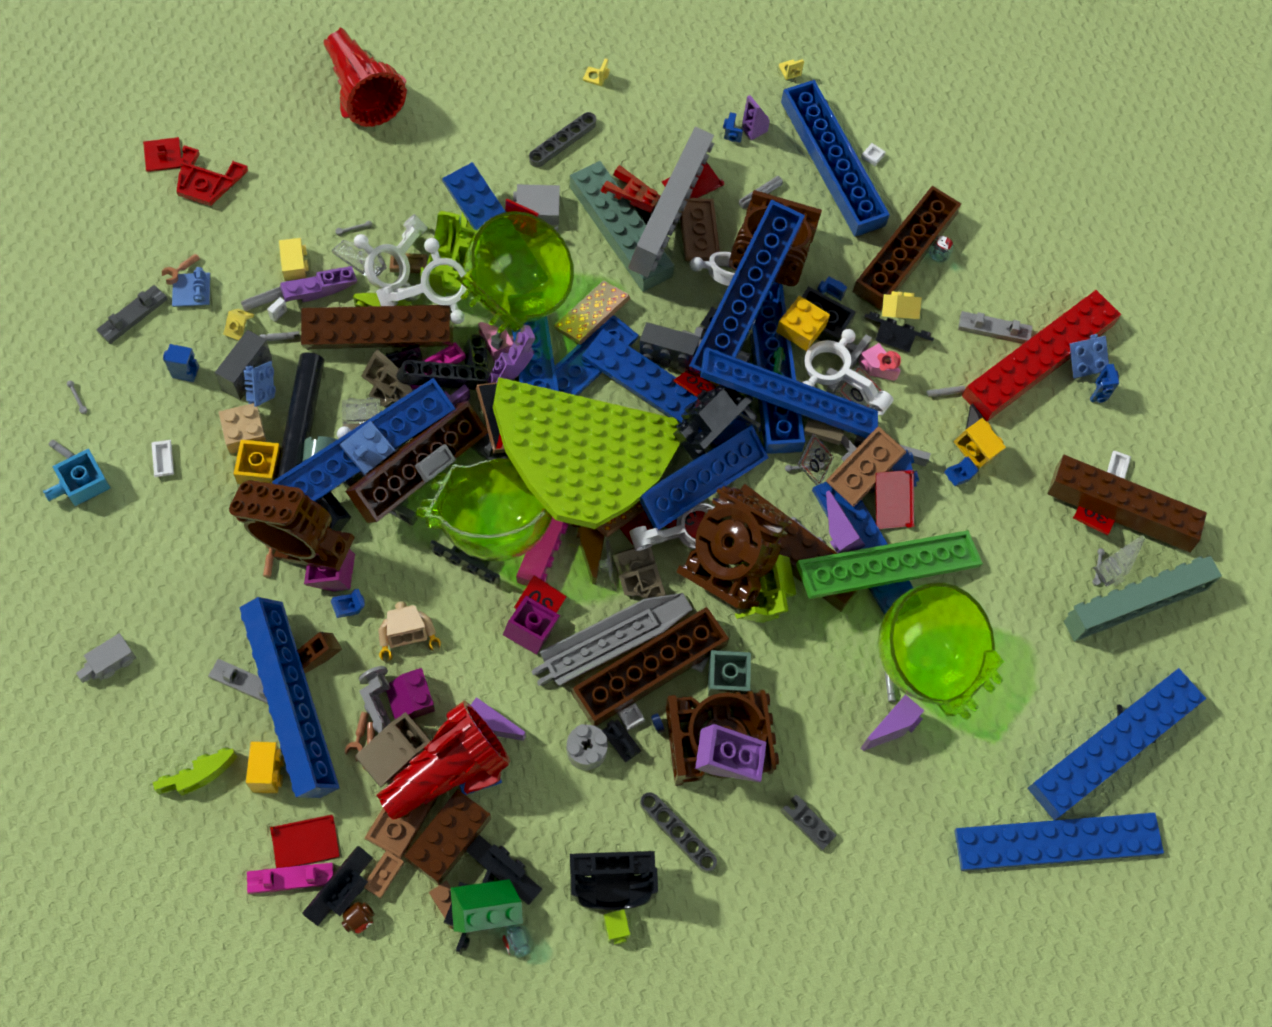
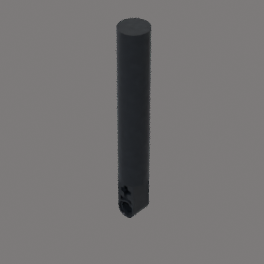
(300, 411)

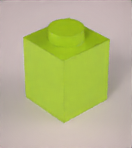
(616, 927)

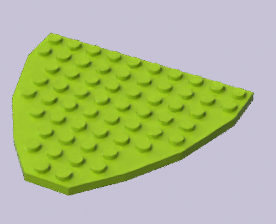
(582, 453)

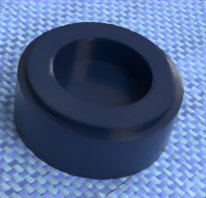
(657, 723)

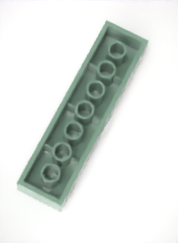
(616, 221)
(1141, 597)

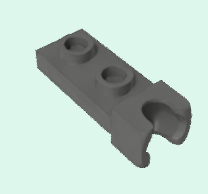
(809, 823)

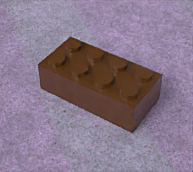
(448, 837)

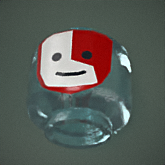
(941, 249)
(517, 940)

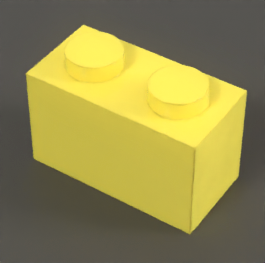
(292, 259)
(901, 306)

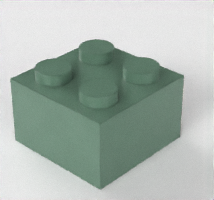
(729, 672)

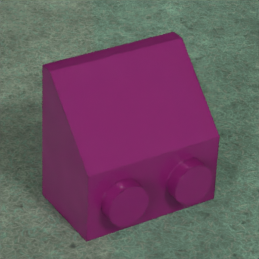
(330, 579)
(531, 625)
(410, 695)

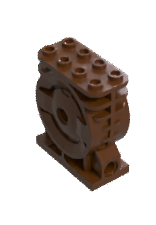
(795, 260)
(290, 524)
(714, 547)
(748, 708)

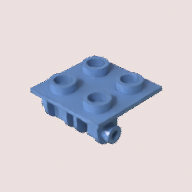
(192, 289)
(1089, 356)
(262, 381)

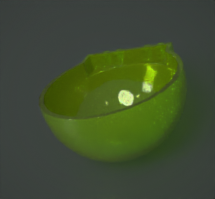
(517, 269)
(486, 510)
(939, 647)

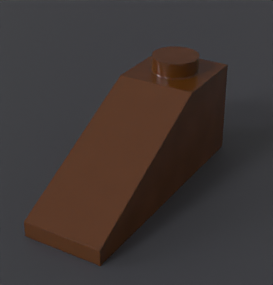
(591, 546)
(318, 650)

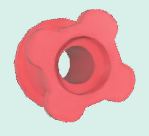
(885, 362)

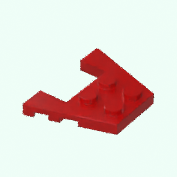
(202, 184)
(635, 190)

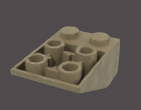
(392, 749)

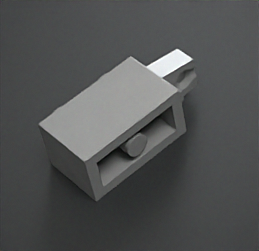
(106, 659)

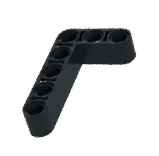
(454, 375)

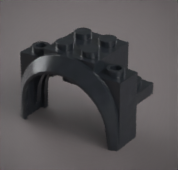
(711, 413)
(613, 879)

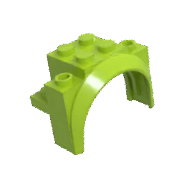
(453, 244)
(776, 587)

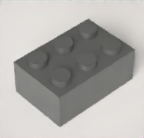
(668, 346)
(249, 351)

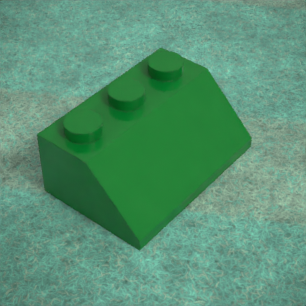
(485, 906)

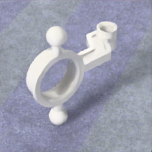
(414, 230)
(716, 259)
(389, 297)
(876, 401)
(646, 538)

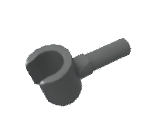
(496, 340)

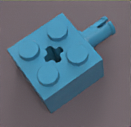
(79, 479)

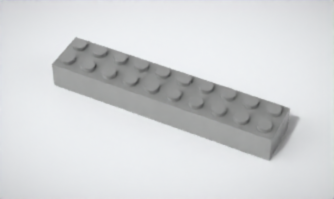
(671, 202)

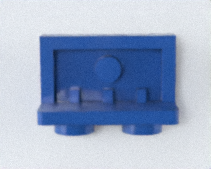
(1105, 384)

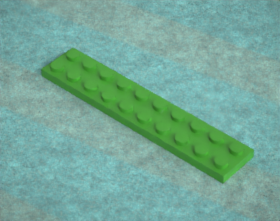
(888, 564)

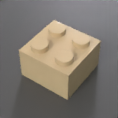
(241, 423)

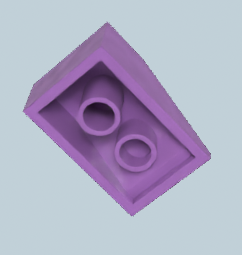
(840, 528)
(902, 718)
(730, 754)

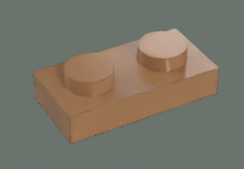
(415, 260)
(383, 874)
(442, 897)

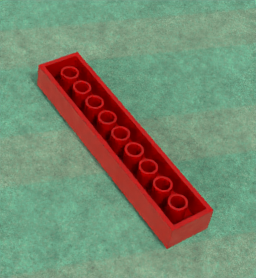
(1040, 355)

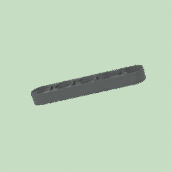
(560, 146)
(681, 842)

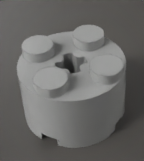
(593, 756)

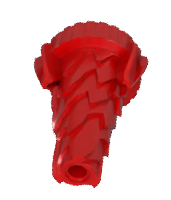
(369, 90)
(459, 753)

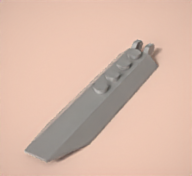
(611, 637)

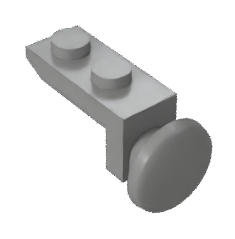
(377, 685)

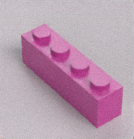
(541, 556)

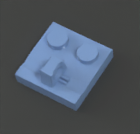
(367, 448)

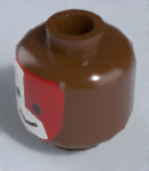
(357, 917)

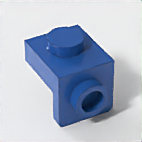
(731, 133)
(833, 288)
(961, 472)
(348, 604)

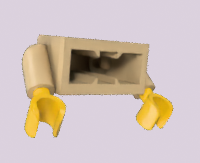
(404, 627)

